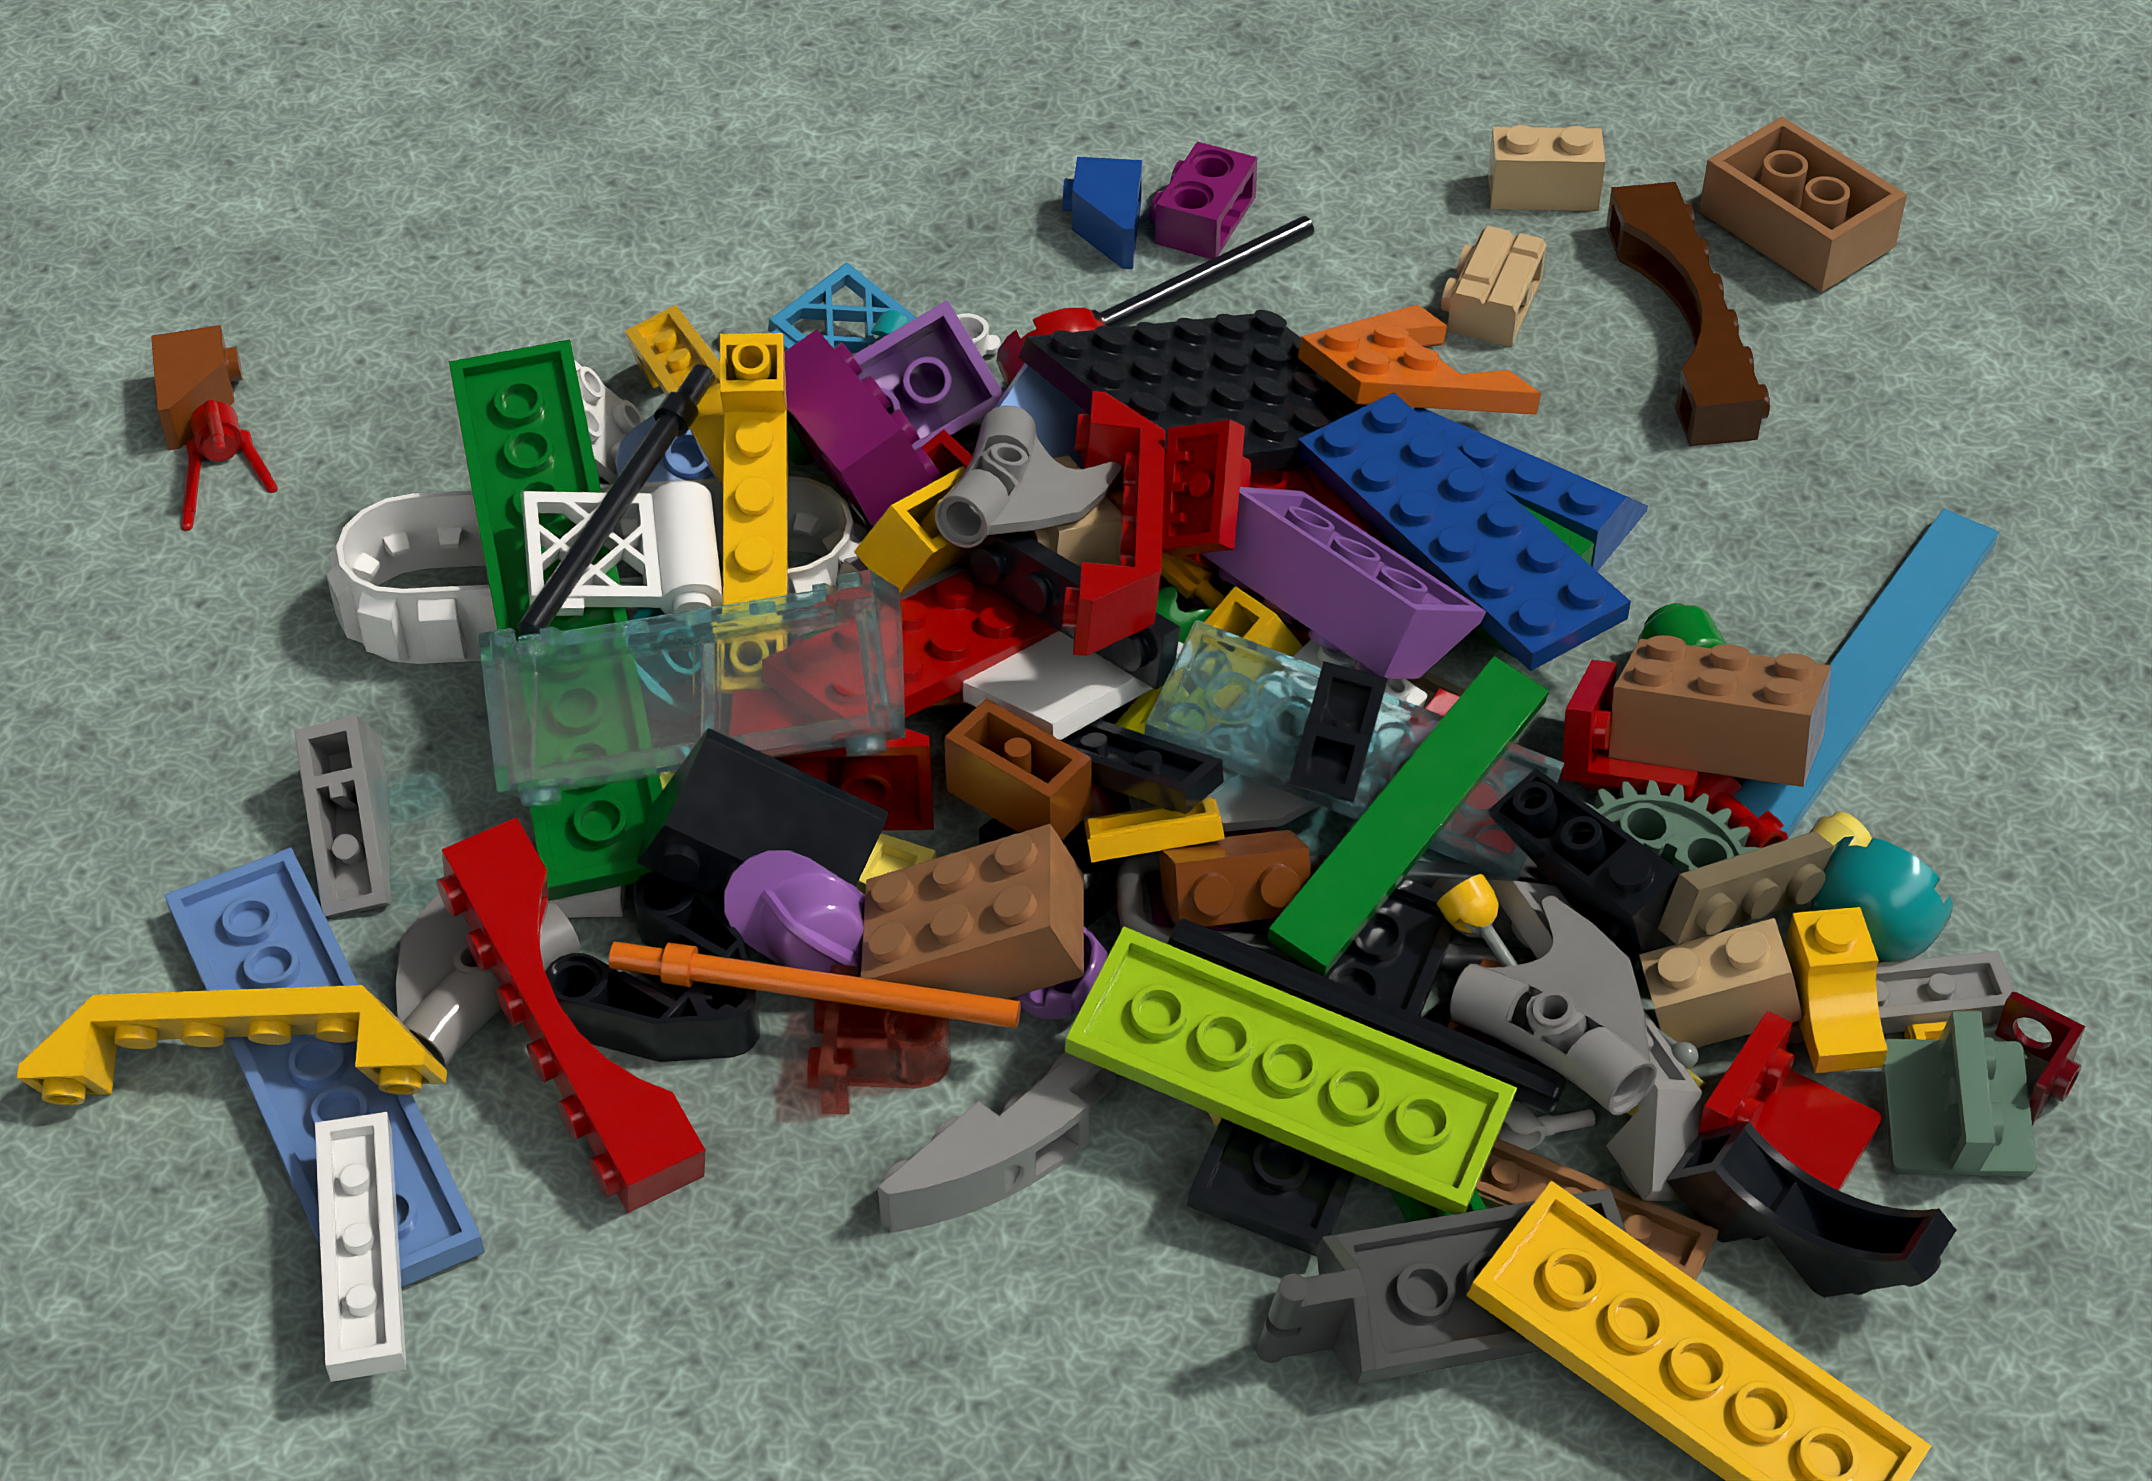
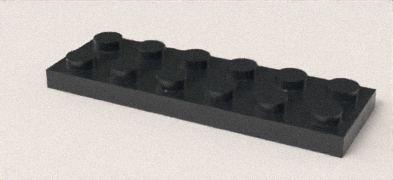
(1280, 1188)

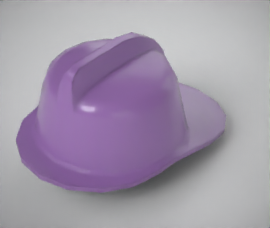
(796, 911)

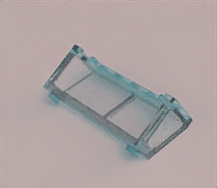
(643, 691)

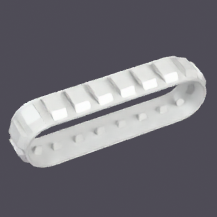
(444, 532)

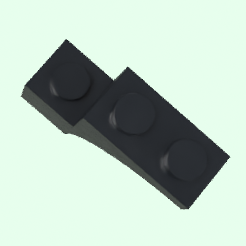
(1829, 1237)

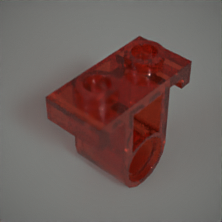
(873, 1049)

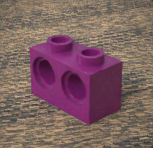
(1204, 200)

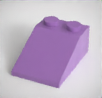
(933, 375)

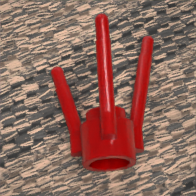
(218, 439)

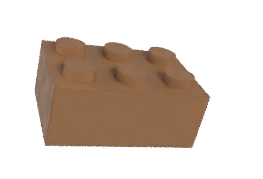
(1802, 203)
(1720, 710)
(979, 919)

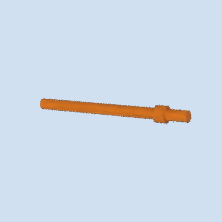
(683, 965)

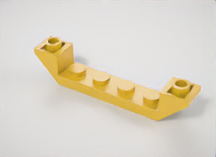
(666, 352)
(754, 466)
(83, 1049)

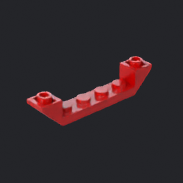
(1121, 598)

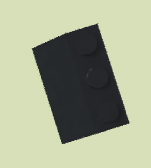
(740, 803)

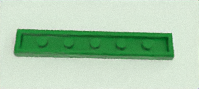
(1407, 817)

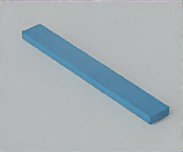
(1881, 654)

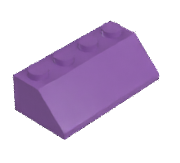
(1343, 585)

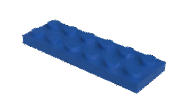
(1464, 530)

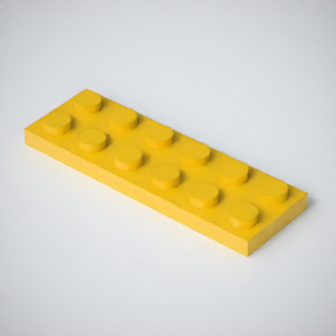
(1683, 1355)

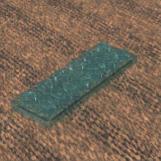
(1252, 711)

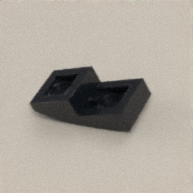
(1338, 732)

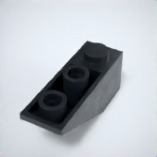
(1590, 860)

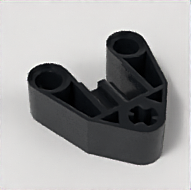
(654, 1017)

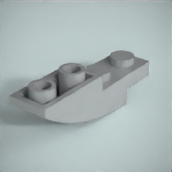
(994, 1156)

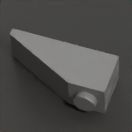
(347, 814)

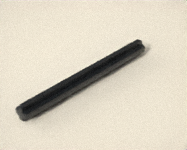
(1535, 1084)

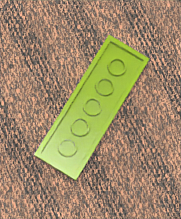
(1291, 1071)

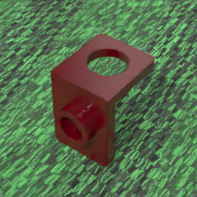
(2060, 1052)

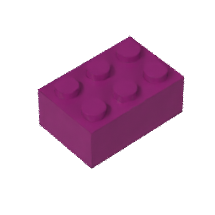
(850, 430)

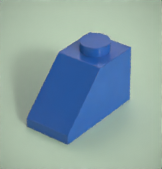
(1106, 205)

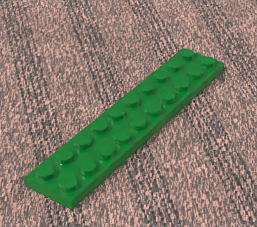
(531, 433)

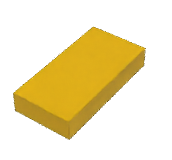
(1152, 830)

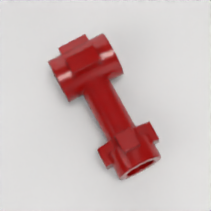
(1721, 791)

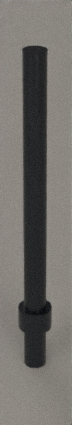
(1206, 273)
(672, 419)

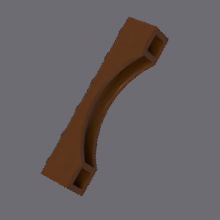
(1717, 384)

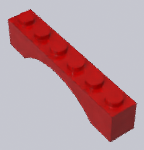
(633, 1127)

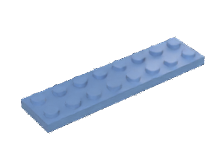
(268, 931)

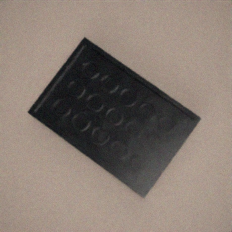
(1199, 374)

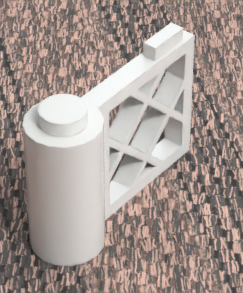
(674, 557)

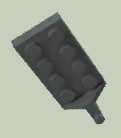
(1398, 1296)

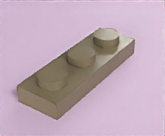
(1746, 887)

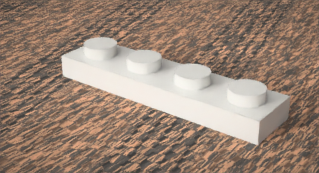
(359, 1247)

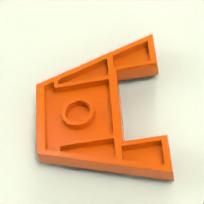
(1389, 357)

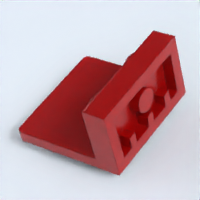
(1202, 490)
(1589, 736)
(1793, 1113)

